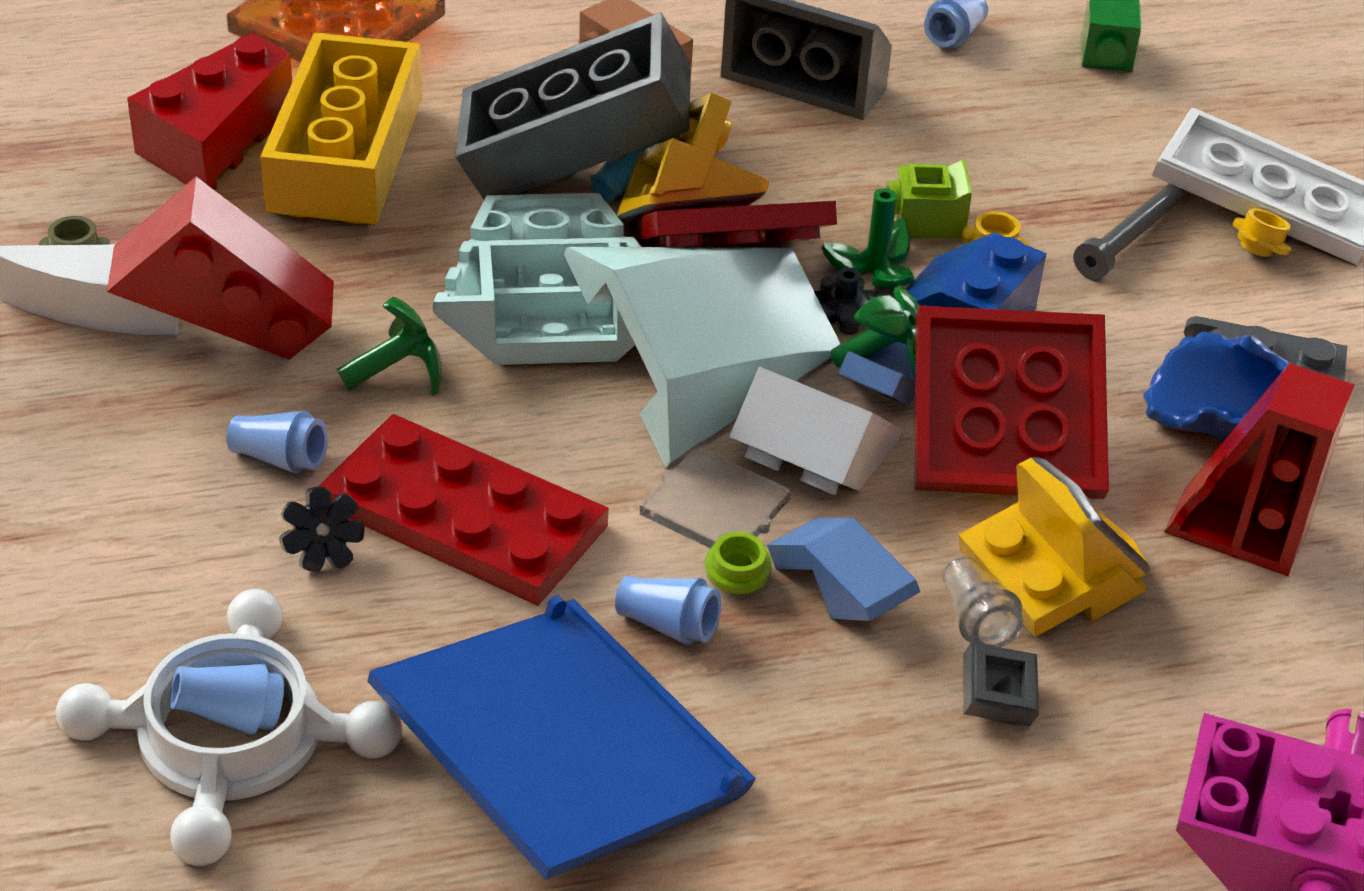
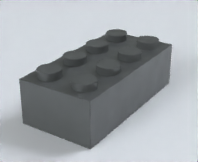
(575, 109)

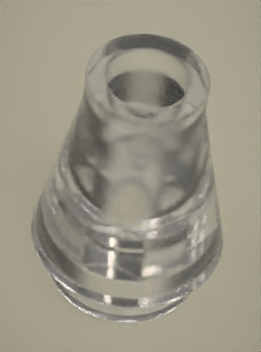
(982, 605)

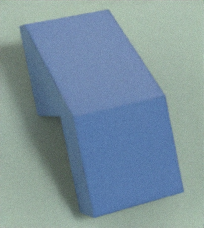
(883, 372)
(850, 567)

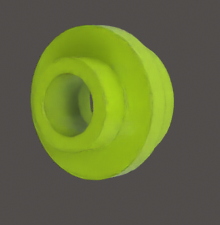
(738, 563)

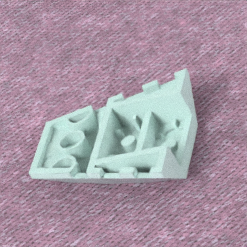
(517, 290)
(706, 327)

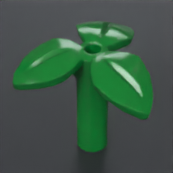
(886, 246)
(887, 322)
(407, 338)

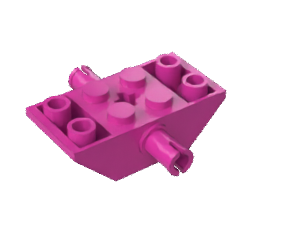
(1277, 807)

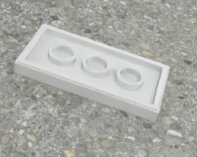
(1253, 172)

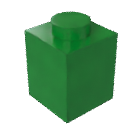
(1110, 34)

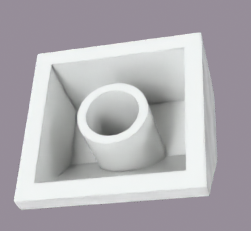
(812, 430)

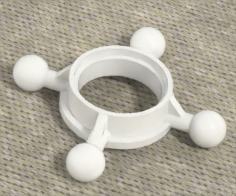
(232, 773)

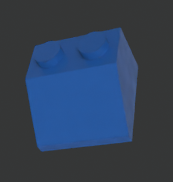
(983, 275)

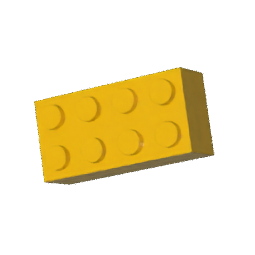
(342, 129)

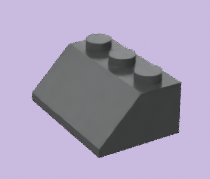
(806, 54)

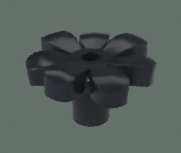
(844, 297)
(332, 532)

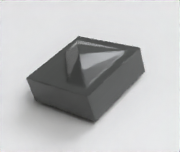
(1000, 684)

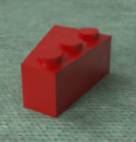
(211, 109)
(222, 273)
(1268, 473)

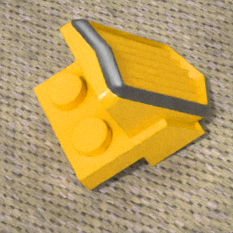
(686, 173)
(1056, 551)

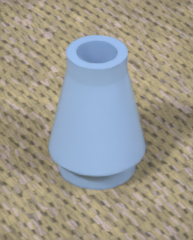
(953, 21)
(281, 439)
(672, 606)
(230, 695)

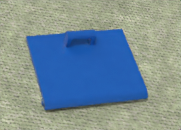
(561, 737)

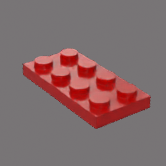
(468, 508)

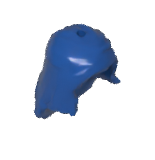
(1211, 383)

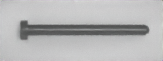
(1097, 256)

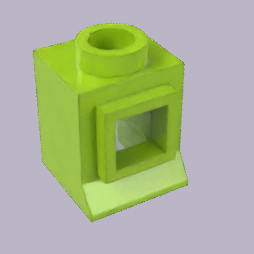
(933, 199)

